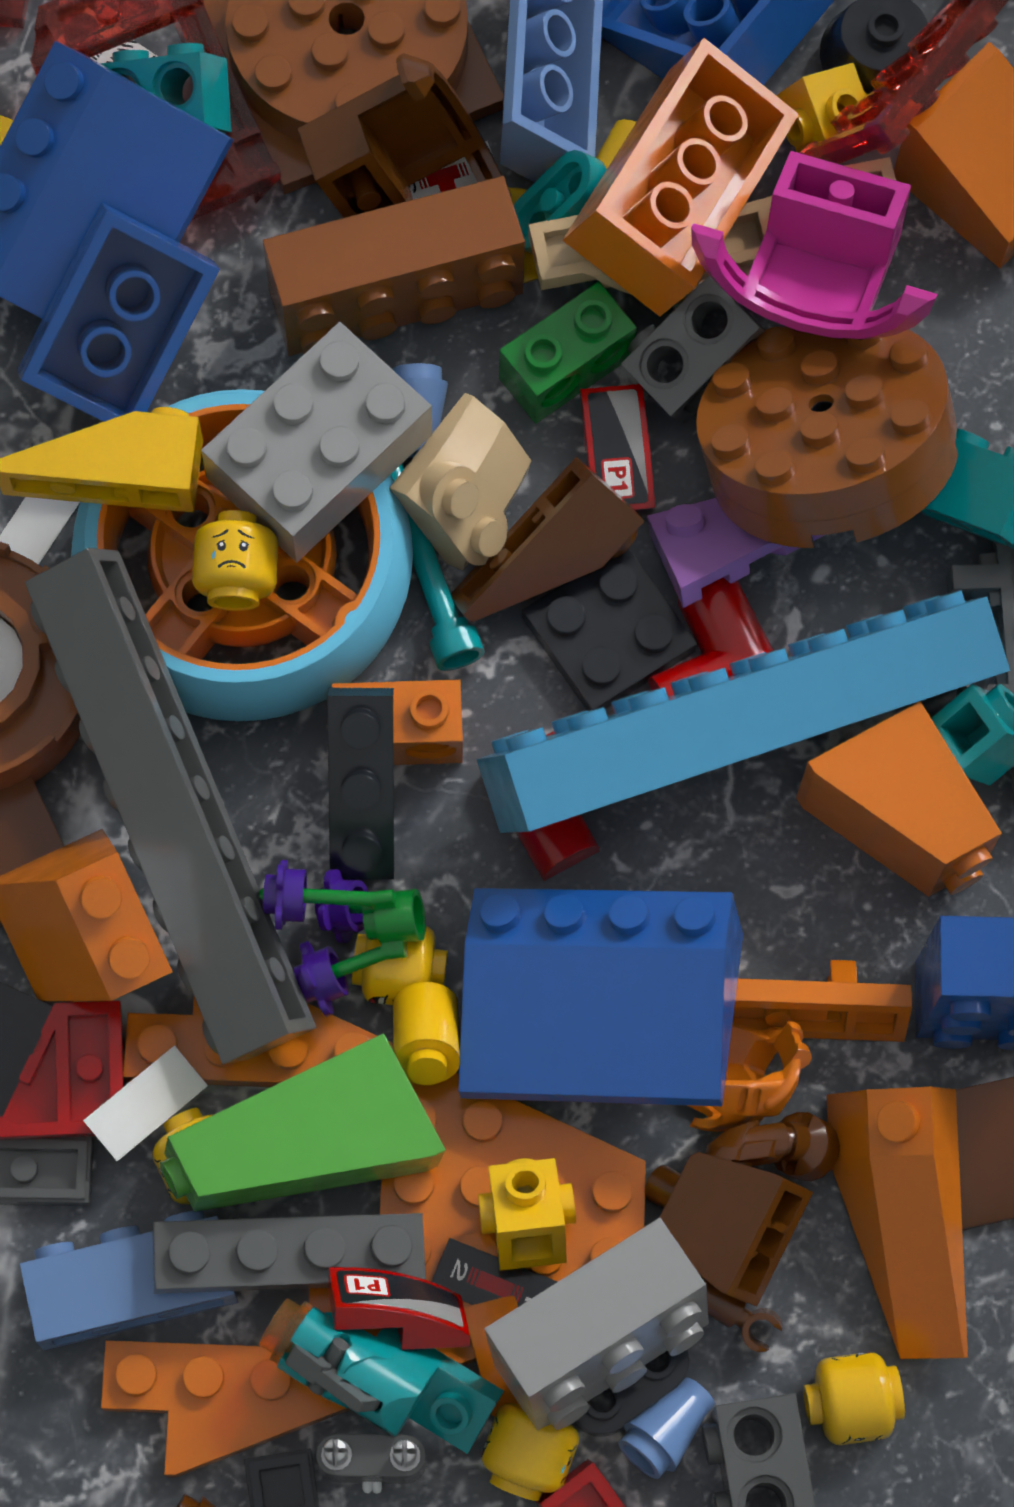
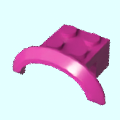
(822, 254)

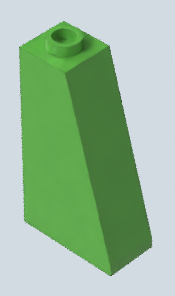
(311, 1133)

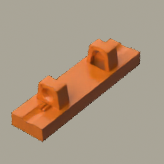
(829, 1008)

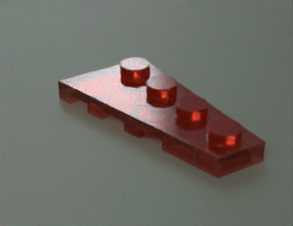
(909, 83)

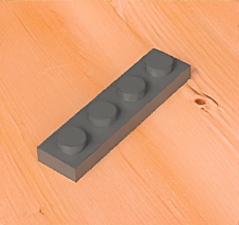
(281, 1251)

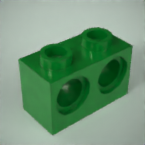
(566, 352)

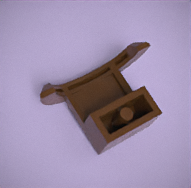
(393, 137)

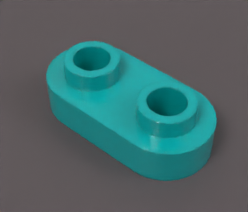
(559, 191)

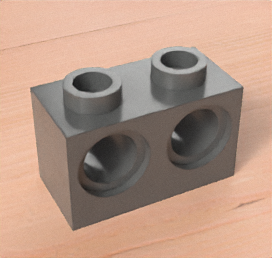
(701, 356)
(780, 1469)

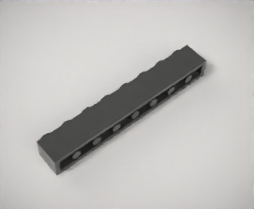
(169, 805)

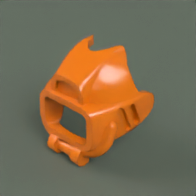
(747, 1091)

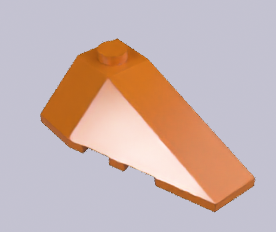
(905, 1208)

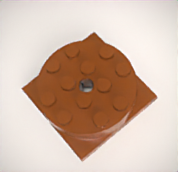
(301, 68)

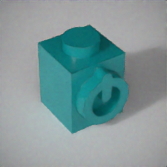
(980, 731)

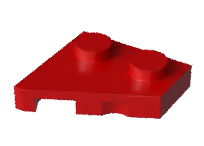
(68, 1073)

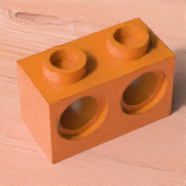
(424, 720)

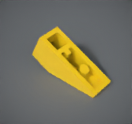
(120, 462)

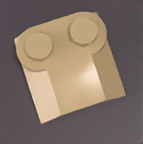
(464, 484)

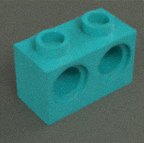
(167, 76)

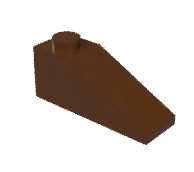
(557, 540)

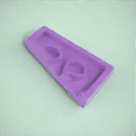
(705, 545)

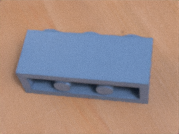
(105, 1288)

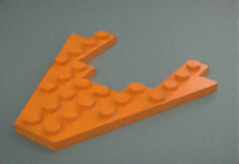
(233, 1394)

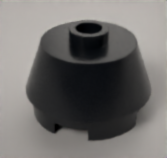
(870, 36)

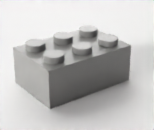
(318, 441)
(600, 1327)

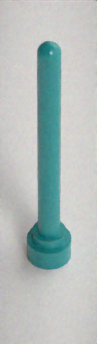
(454, 640)

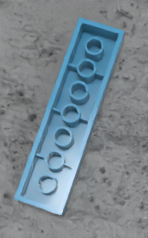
(739, 716)

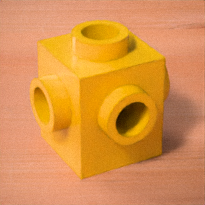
(818, 101)
(527, 1213)

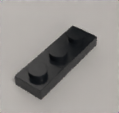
(361, 782)

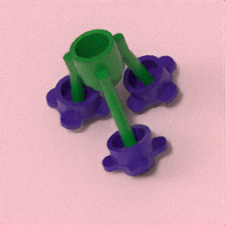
(343, 909)

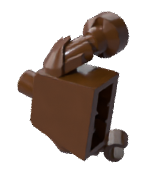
(739, 1217)

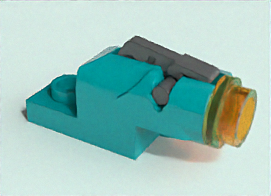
(379, 1377)

